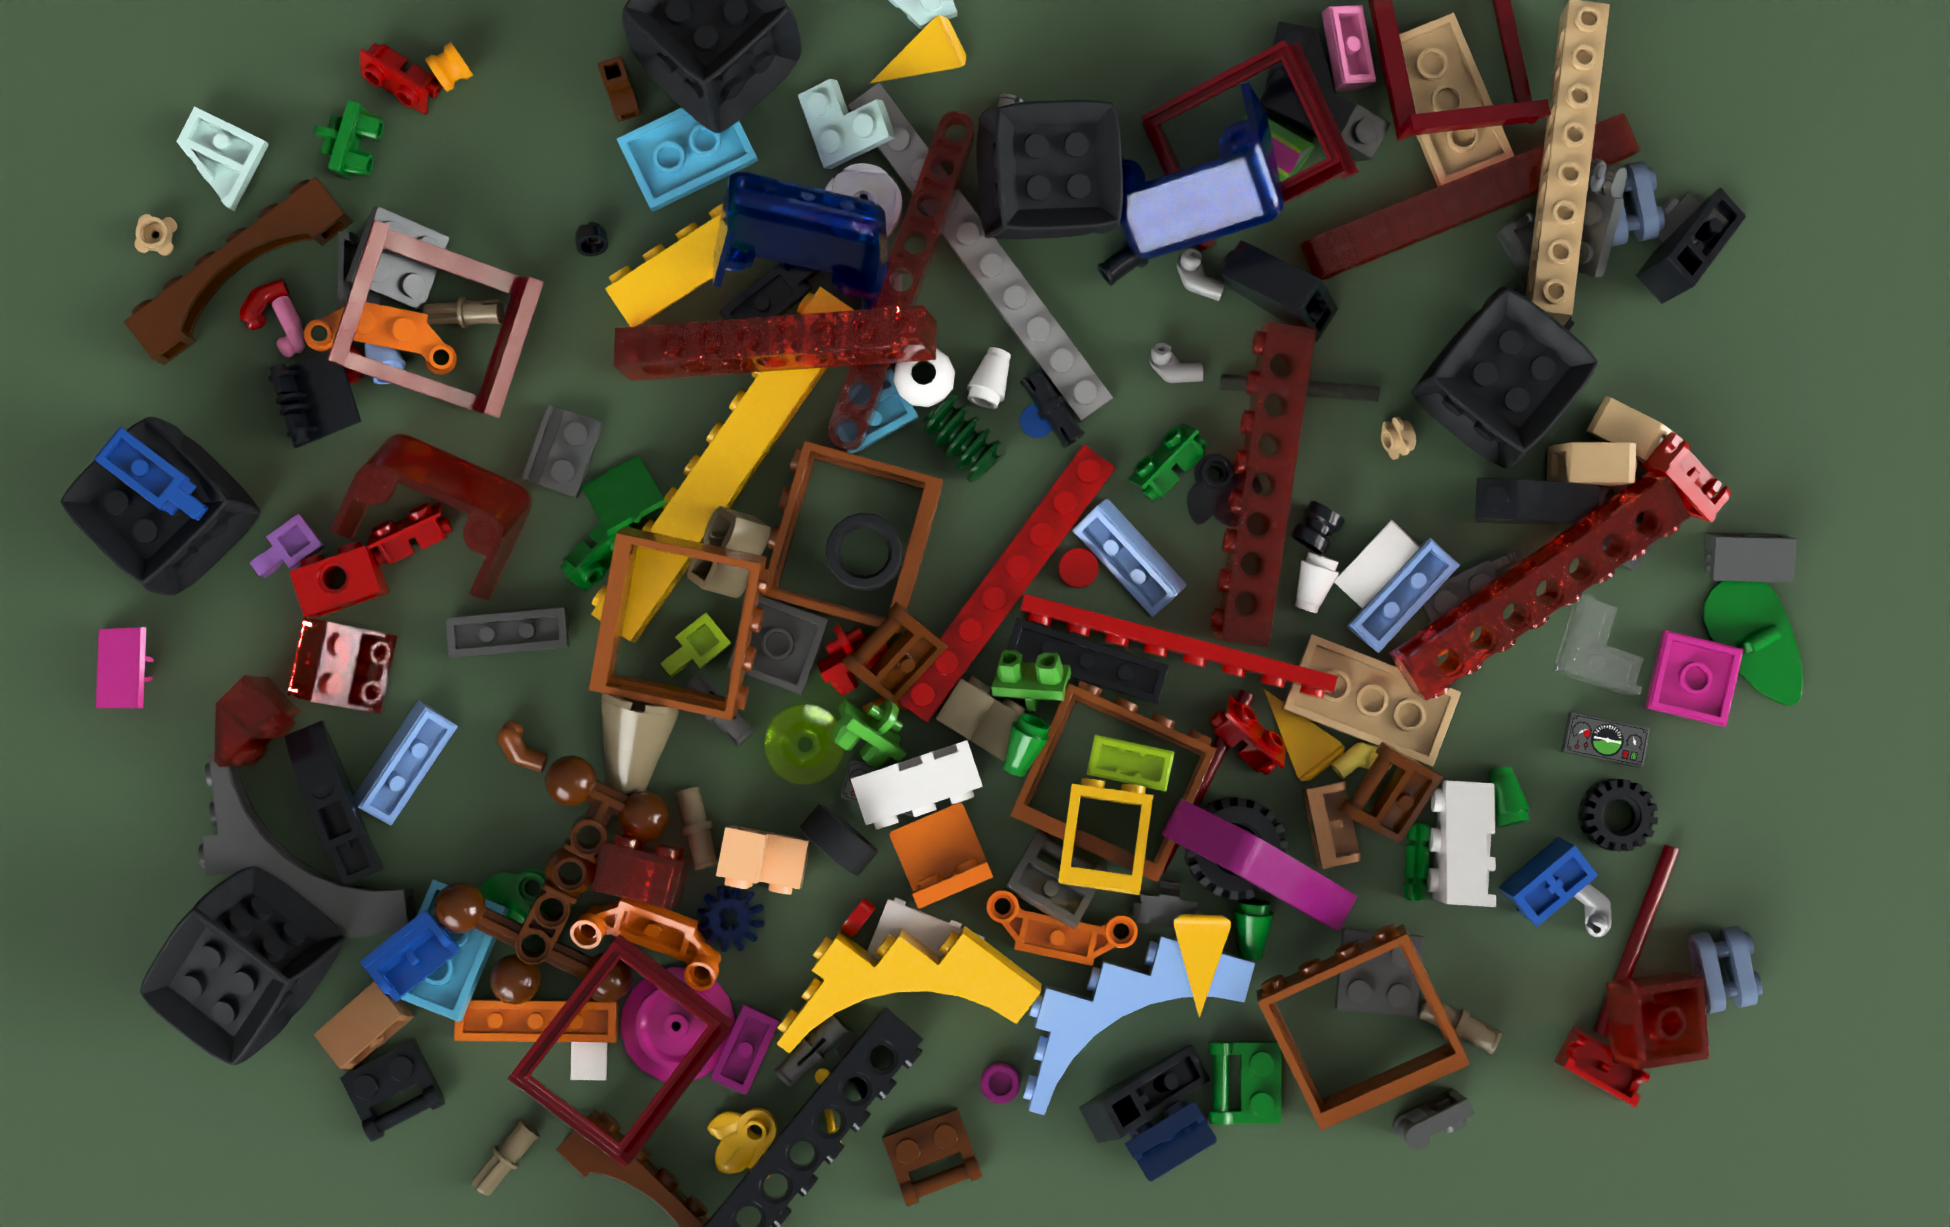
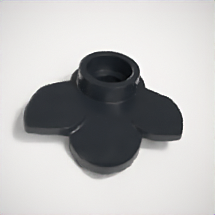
(1210, 496)

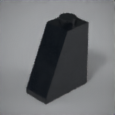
(1279, 288)

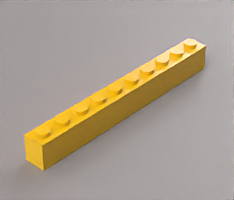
(718, 476)

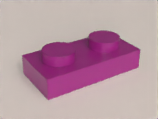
(745, 1049)

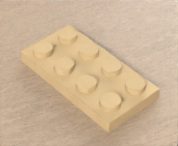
(1446, 79)
(1372, 702)

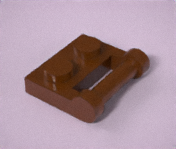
(902, 661)
(1401, 799)
(926, 1144)

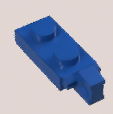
(149, 474)

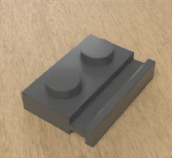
(562, 451)

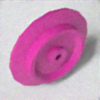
(650, 1029)

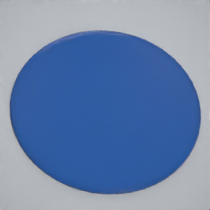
(1032, 424)

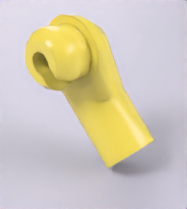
(1359, 755)

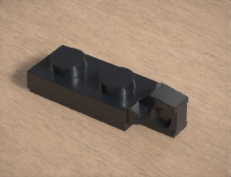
(772, 293)

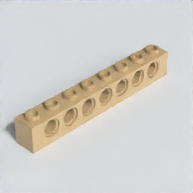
(1567, 158)

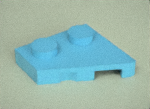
(890, 416)

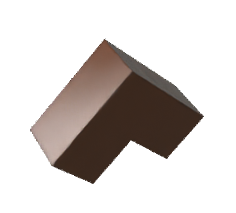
(619, 88)

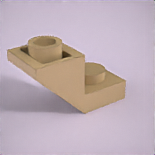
(1624, 424)
(1592, 463)

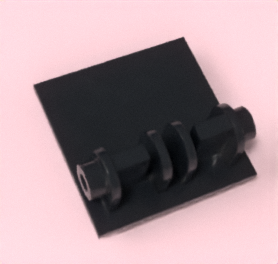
(314, 398)

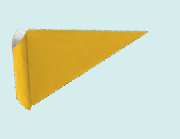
(930, 51)
(1306, 743)
(1201, 946)

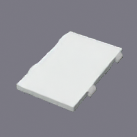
(920, 925)

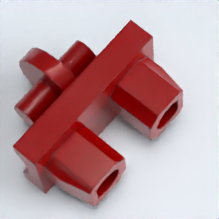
(834, 670)

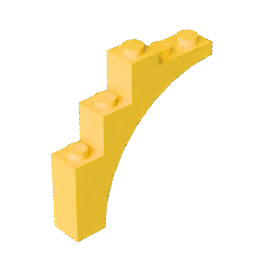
(852, 974)

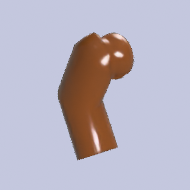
(515, 749)

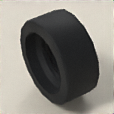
(853, 523)
(838, 839)

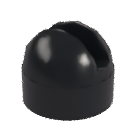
(583, 239)

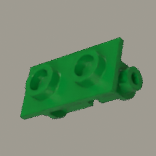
(1179, 447)
(587, 565)

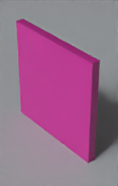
(121, 668)

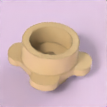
(144, 233)
(1398, 437)

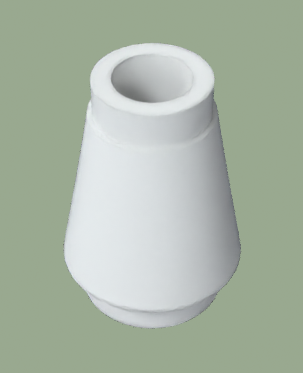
(990, 379)
(1315, 581)

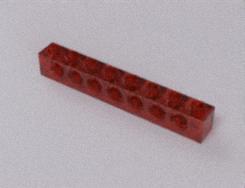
(776, 343)
(1296, 348)
(1518, 585)

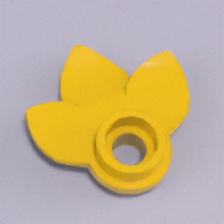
(738, 1143)

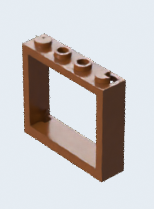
(792, 501)
(621, 569)
(1125, 712)
(1388, 1083)

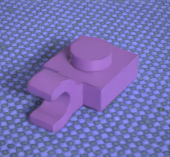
(290, 545)

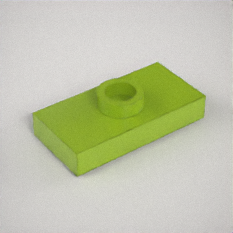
(1130, 763)

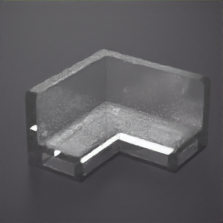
(1585, 653)

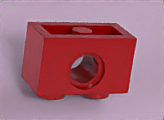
(314, 584)

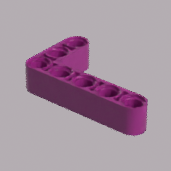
(1259, 863)

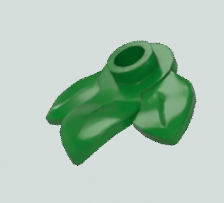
(511, 891)

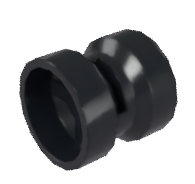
(1318, 525)

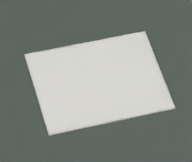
(588, 1061)

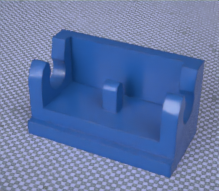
(1548, 881)
(410, 955)

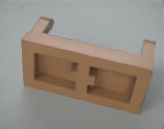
(1330, 829)
(362, 1027)

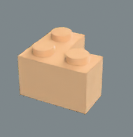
(762, 856)

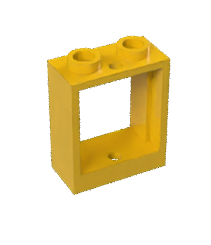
(1101, 879)

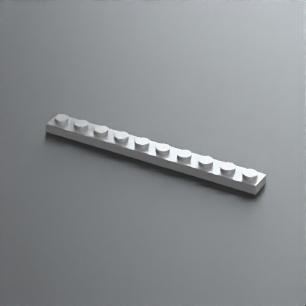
(994, 271)

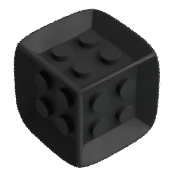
(714, 53)
(1049, 169)
(1505, 378)
(149, 543)
(241, 964)

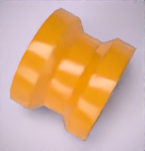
(449, 67)

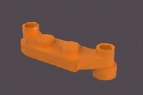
(389, 329)
(654, 929)
(1048, 937)

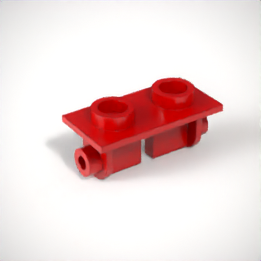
(383, 69)
(394, 538)
(1240, 723)

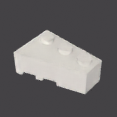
(917, 784)
(1462, 843)

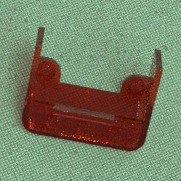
(494, 503)

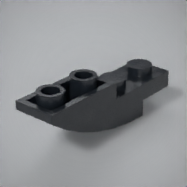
(331, 803)

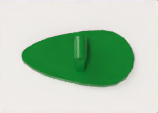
(1753, 619)

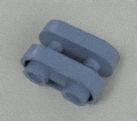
(1645, 216)
(1735, 949)

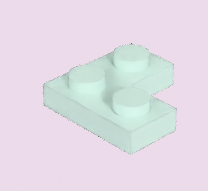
(841, 133)

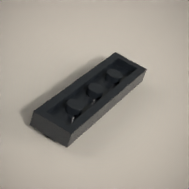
(1091, 660)

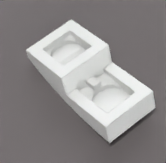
(1377, 564)

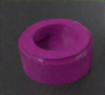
(1000, 1082)

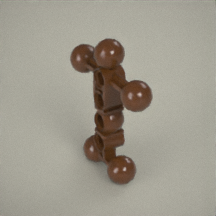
(463, 908)

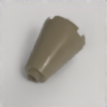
(633, 740)

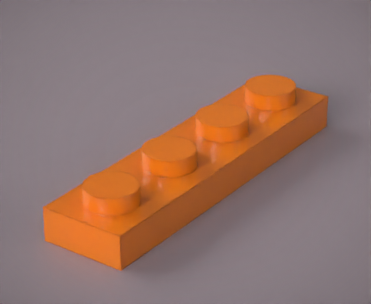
(526, 1021)

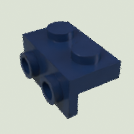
(1171, 1140)

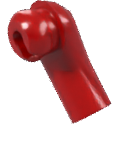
(257, 301)

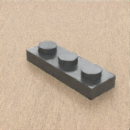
(507, 632)

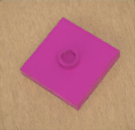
(1694, 678)

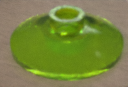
(783, 749)

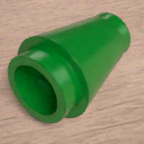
(1025, 743)
(1510, 801)
(1252, 927)

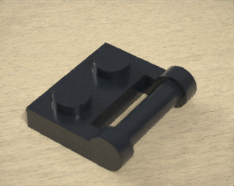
(387, 1077)

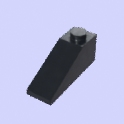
(1358, 126)
(1691, 247)
(1533, 501)
(1144, 1095)

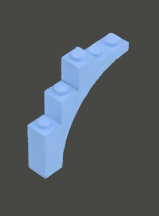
(1116, 992)

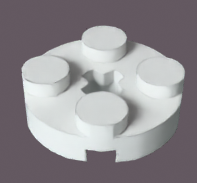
(875, 183)

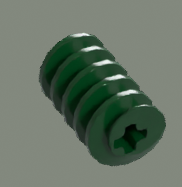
(962, 438)

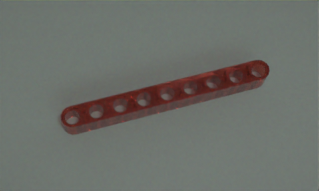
(1450, 205)
(901, 262)

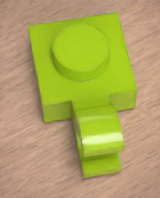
(699, 642)

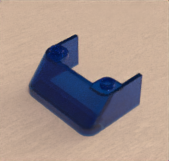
(1207, 198)
(804, 230)

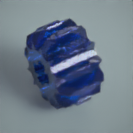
(717, 917)

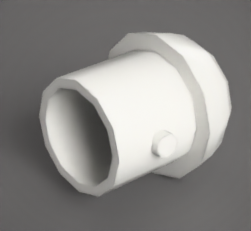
(927, 394)

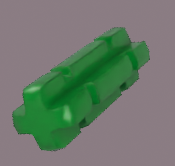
(1417, 862)

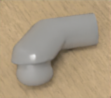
(1194, 277)
(1171, 369)
(1596, 909)

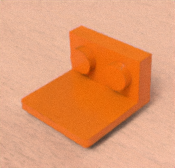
(940, 855)

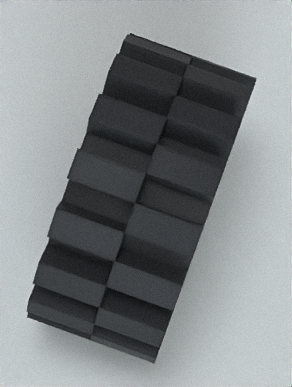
(1642, 815)

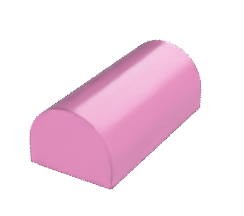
(1348, 47)

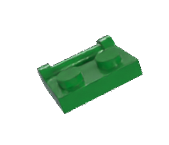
(1258, 1082)

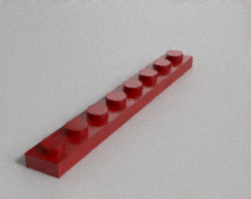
(1009, 580)
(1195, 651)

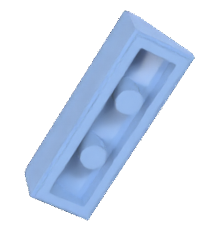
(1129, 557)
(1403, 595)
(404, 763)

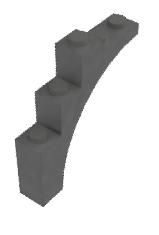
(247, 842)

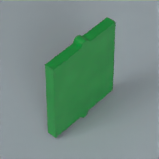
(623, 495)

